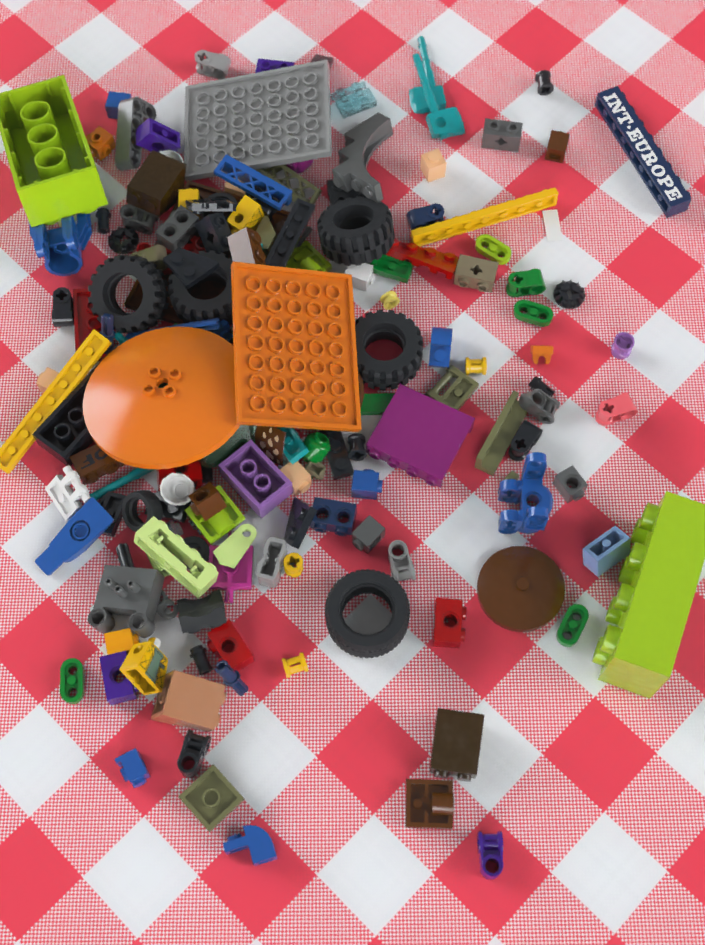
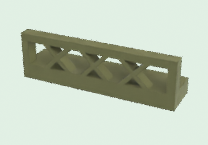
(301, 180)
(501, 436)

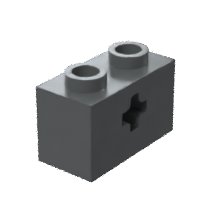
(502, 135)

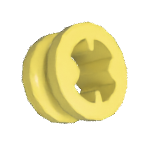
(389, 300)

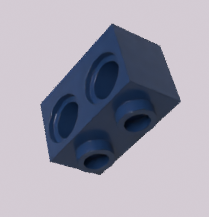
(334, 510)

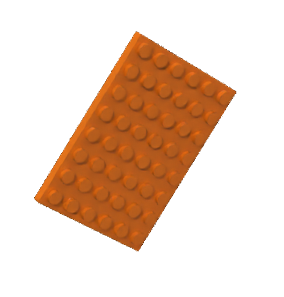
(294, 348)

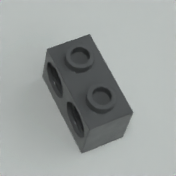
(180, 232)

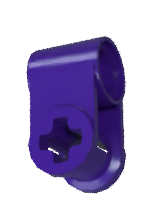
(490, 849)

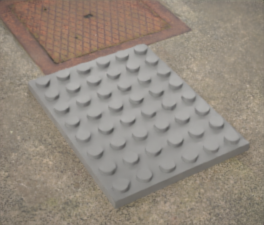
(258, 119)

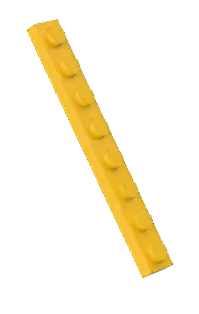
(484, 217)
(54, 395)

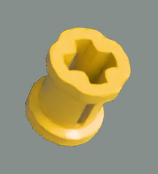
(475, 365)
(297, 560)
(295, 669)

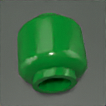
(318, 447)

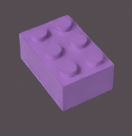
(255, 478)

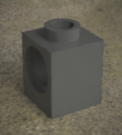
(572, 476)
(368, 534)

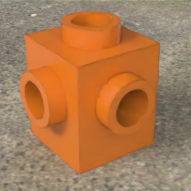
(100, 143)

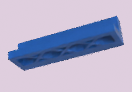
(253, 178)

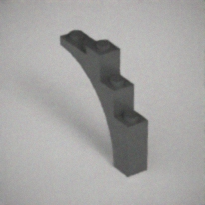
(354, 158)

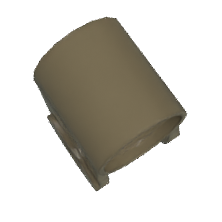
(154, 254)

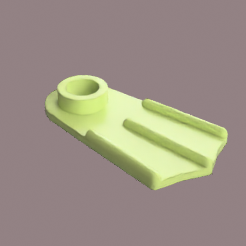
(235, 546)

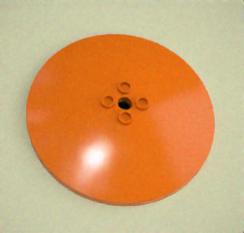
(167, 424)

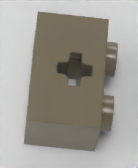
(475, 273)

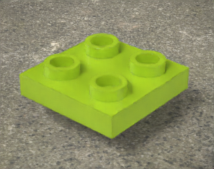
(308, 258)
(220, 523)

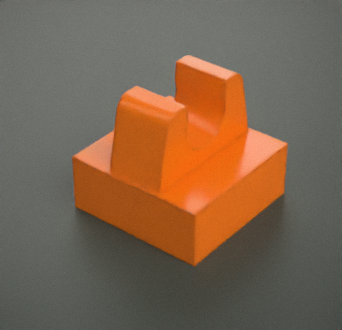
(541, 350)

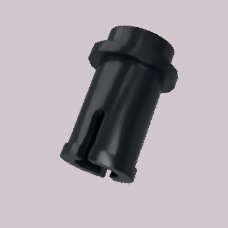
(103, 220)
(537, 383)
(201, 660)

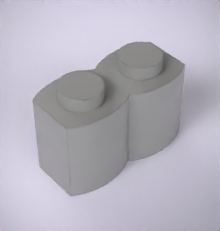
(270, 565)

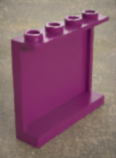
(419, 435)

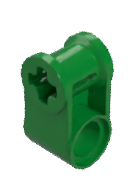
(527, 282)

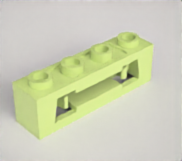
(201, 574)

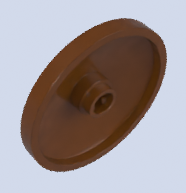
(520, 588)

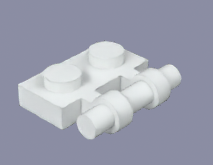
(63, 495)

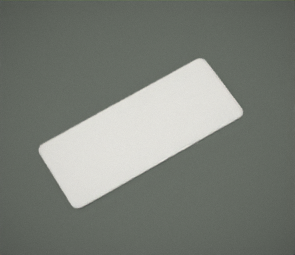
(552, 225)

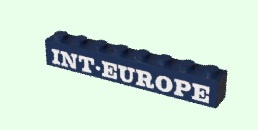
(642, 152)

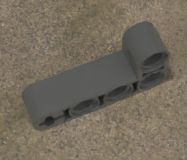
(131, 115)

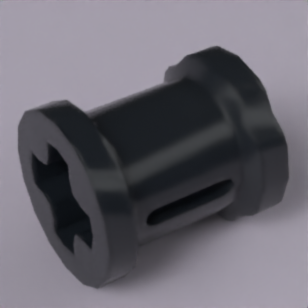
(545, 86)
(357, 449)

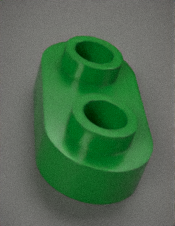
(533, 312)
(572, 626)
(72, 682)

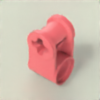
(615, 410)

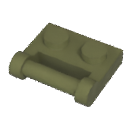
(458, 392)

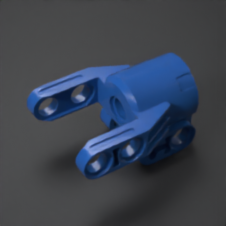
(63, 245)
(530, 488)

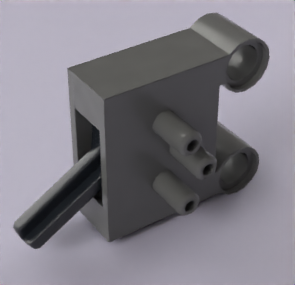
(127, 593)

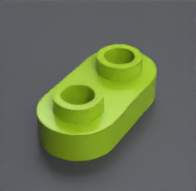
(494, 249)

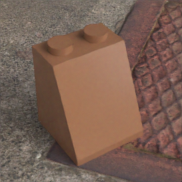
(189, 702)

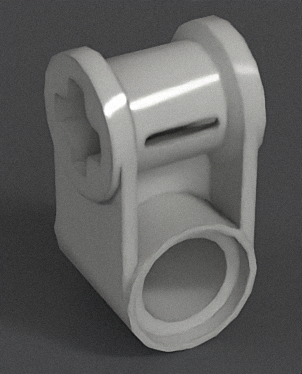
(214, 65)
(401, 566)

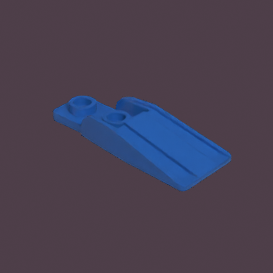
(75, 536)

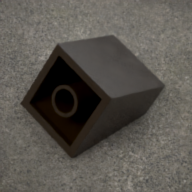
(156, 184)
(456, 744)

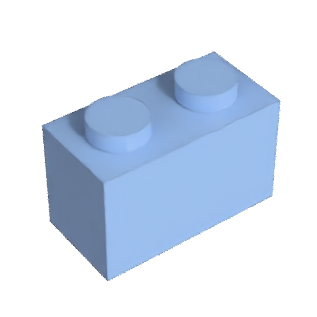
(606, 551)

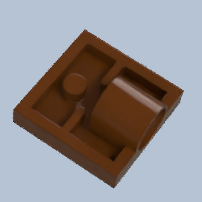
(429, 804)

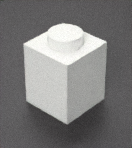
(361, 275)

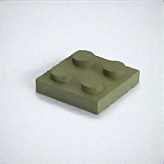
(211, 798)

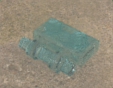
(356, 102)

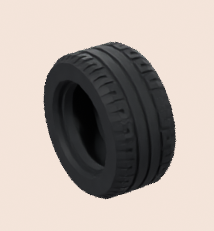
(360, 583)

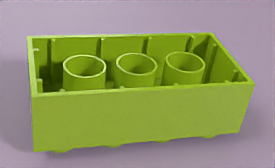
(49, 152)
(653, 596)

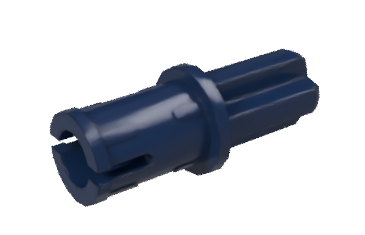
(107, 329)
(231, 677)

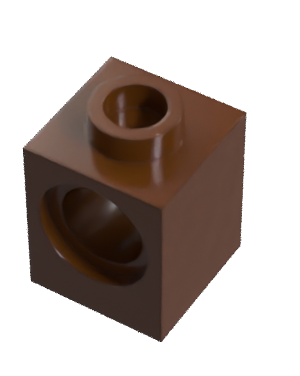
(557, 146)
(206, 501)

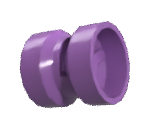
(622, 345)

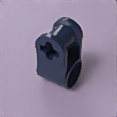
(424, 216)

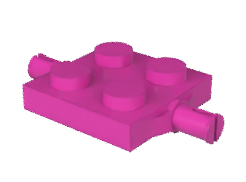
(233, 579)

